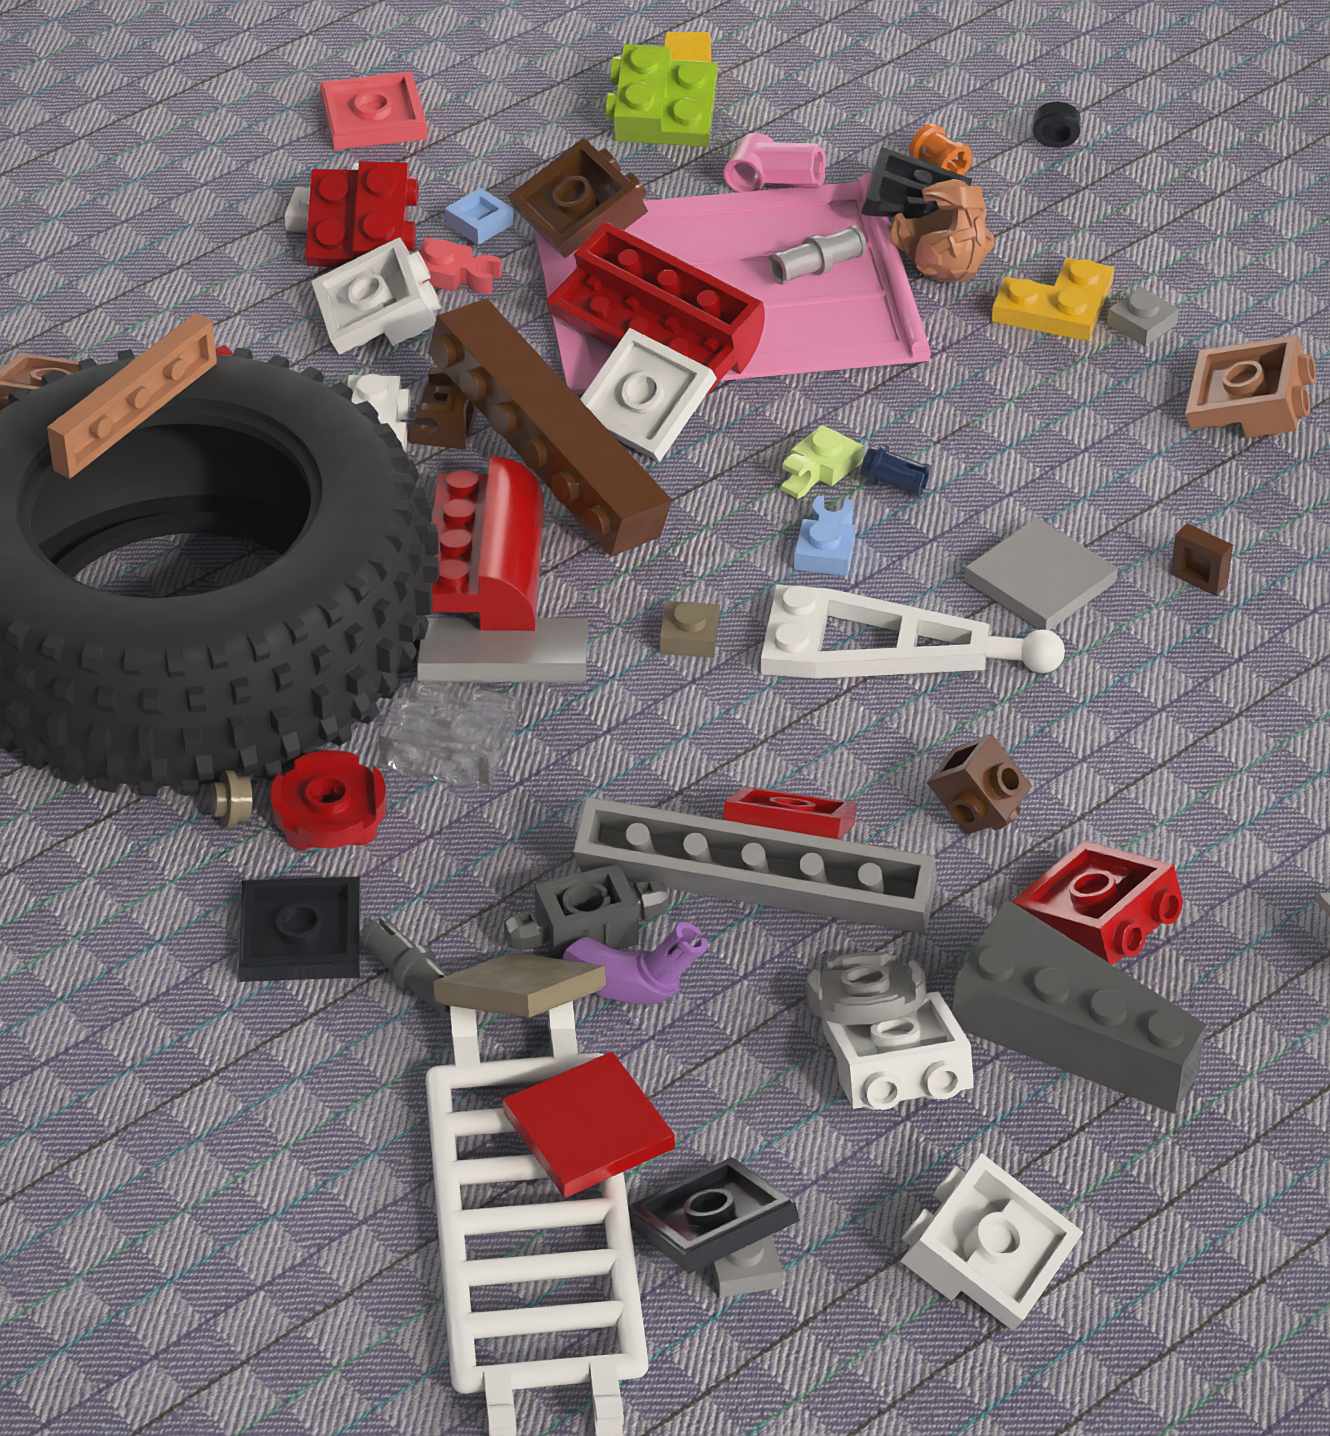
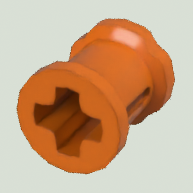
(940, 149)

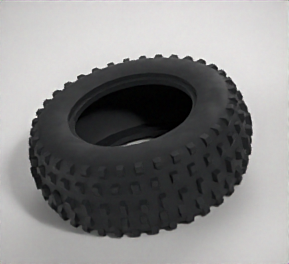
(223, 674)

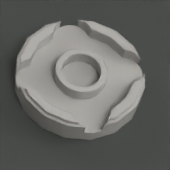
(865, 989)

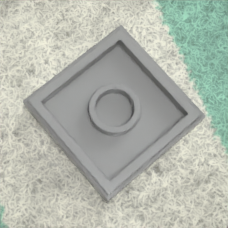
(1040, 574)

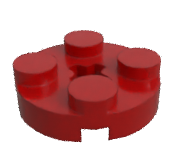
(348, 820)

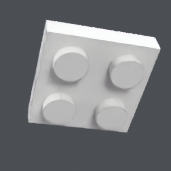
(647, 393)

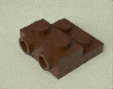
(577, 195)

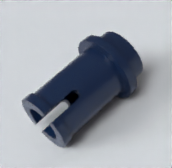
(895, 470)

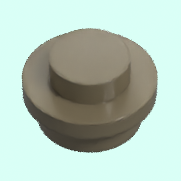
(231, 799)

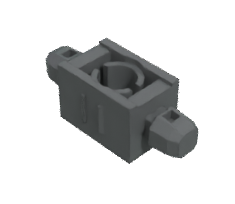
(587, 905)

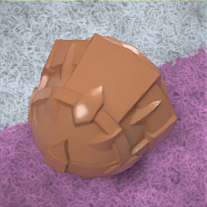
(950, 240)

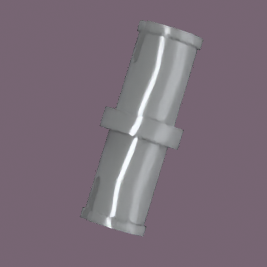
(816, 255)

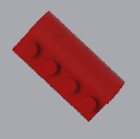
(640, 287)
(490, 544)

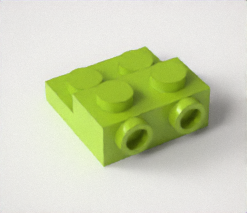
(661, 97)

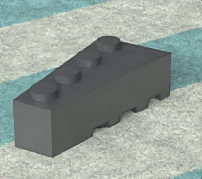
(1075, 1011)

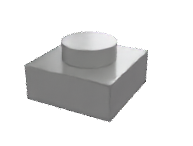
(1142, 316)
(748, 1269)

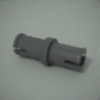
(411, 965)

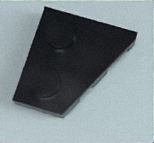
(899, 183)

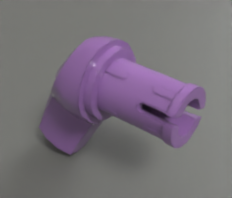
(642, 974)

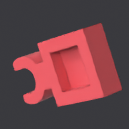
(455, 264)

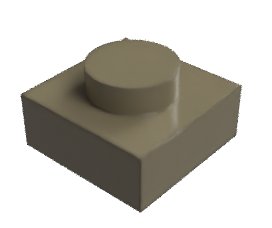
(690, 629)

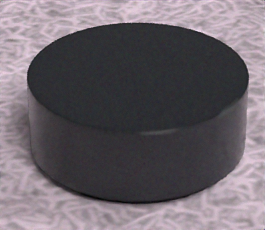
(1056, 124)

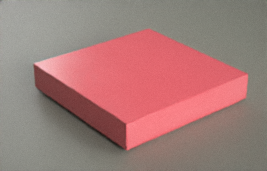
(373, 110)

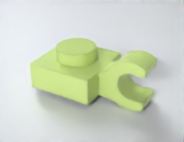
(820, 457)

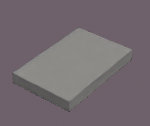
(463, 653)

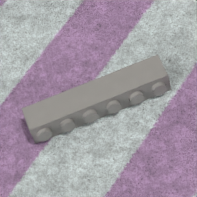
(759, 864)

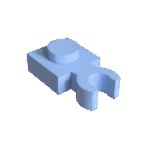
(826, 540)

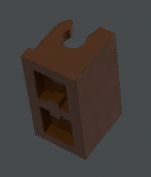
(443, 415)

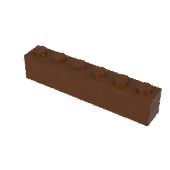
(549, 427)

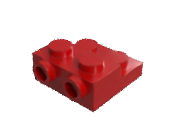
(359, 211)
(1105, 899)

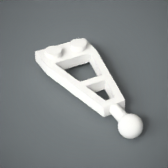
(800, 621)

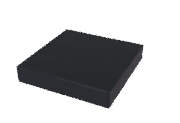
(300, 929)
(712, 1214)

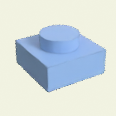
(479, 216)

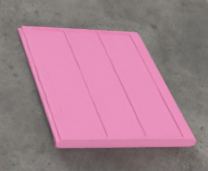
(814, 323)

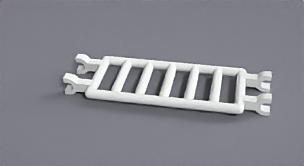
(455, 1223)

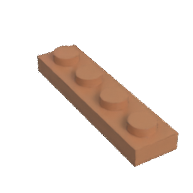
(132, 395)

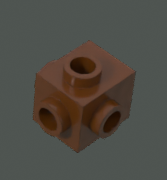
(980, 785)

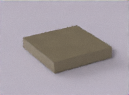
(519, 984)

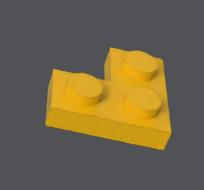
(1062, 309)

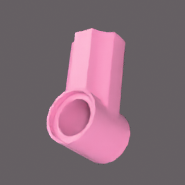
(765, 163)

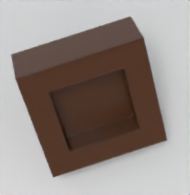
(1201, 559)

